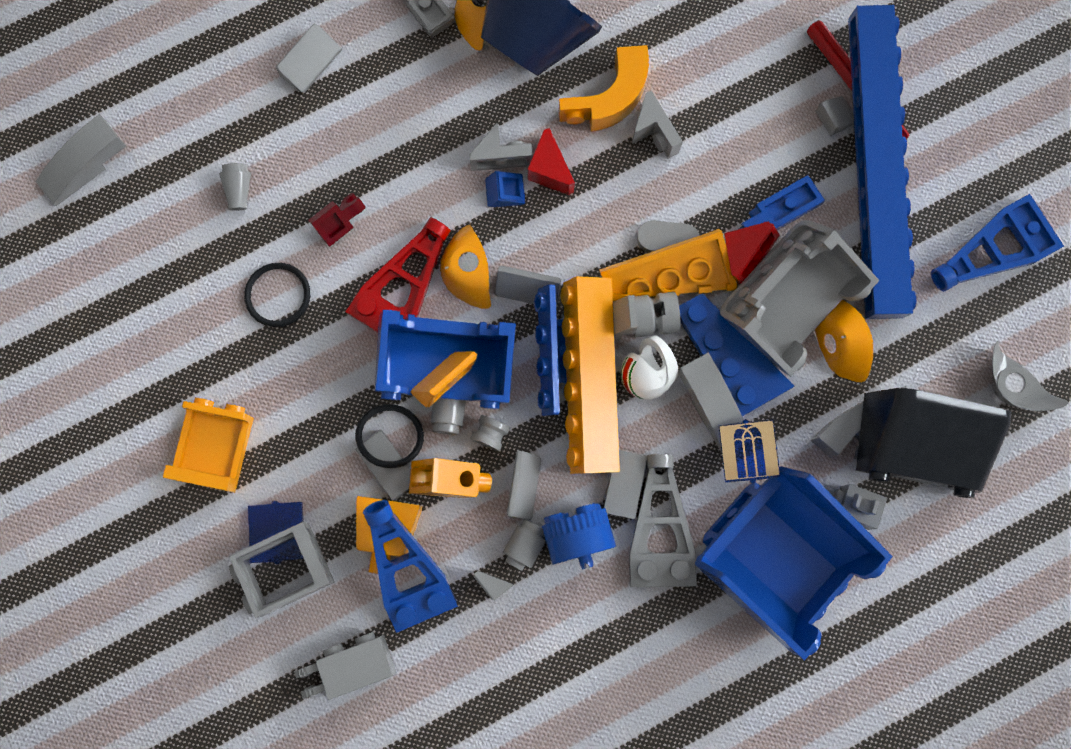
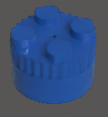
(578, 535)

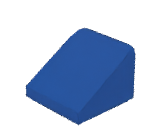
(504, 189)

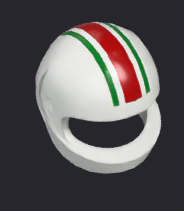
(643, 375)

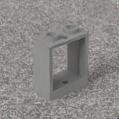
(312, 554)

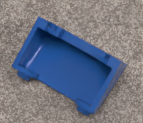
(416, 346)

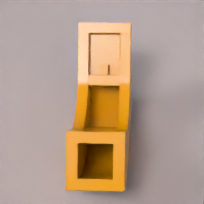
(617, 101)

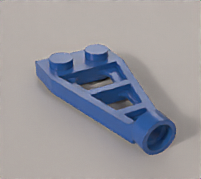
(1027, 226)
(417, 602)

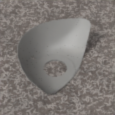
(1033, 395)

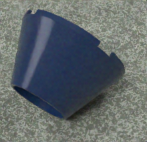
(536, 30)

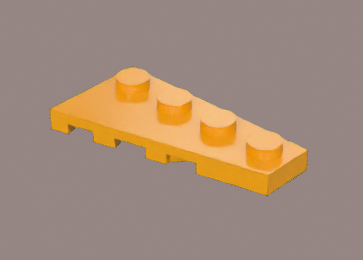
(681, 268)

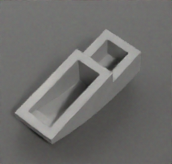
(79, 160)
(710, 395)
(840, 431)

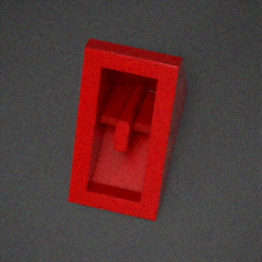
(549, 166)
(749, 247)

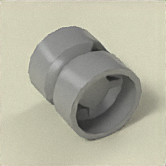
(669, 311)

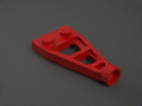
(369, 302)

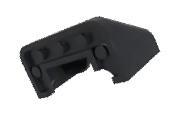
(930, 438)

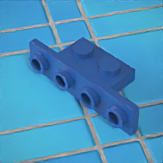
(551, 351)

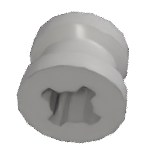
(490, 433)

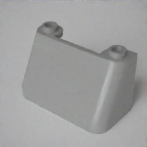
(796, 291)

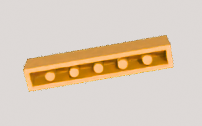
(590, 376)

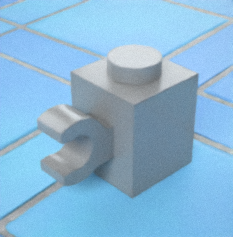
(862, 505)

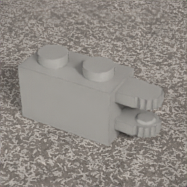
(350, 668)

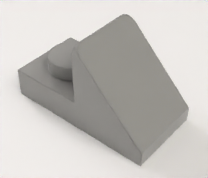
(655, 121)
(491, 155)

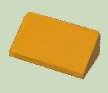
(444, 377)

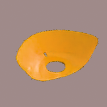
(470, 22)
(467, 286)
(855, 352)

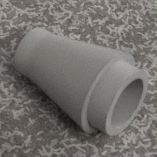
(236, 184)

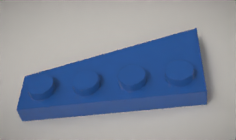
(743, 367)

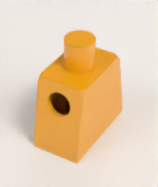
(448, 478)
(406, 513)

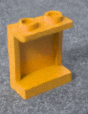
(211, 445)

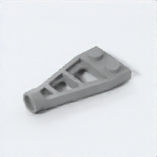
(661, 569)

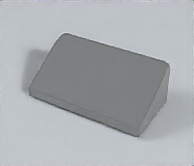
(308, 58)
(522, 284)
(524, 485)

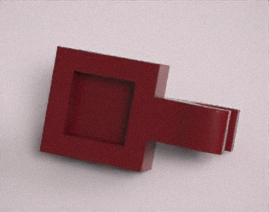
(333, 221)

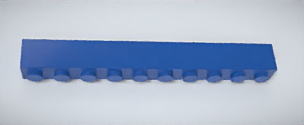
(881, 160)

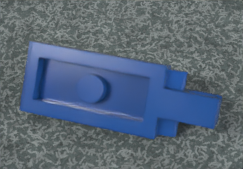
(786, 204)

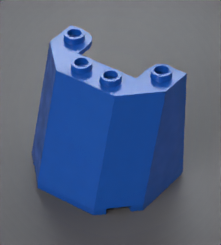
(788, 554)

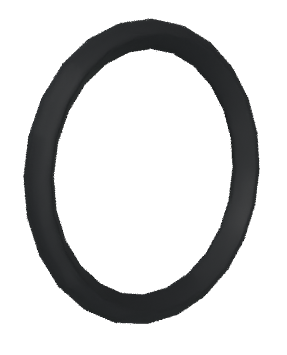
(247, 294)
(389, 464)

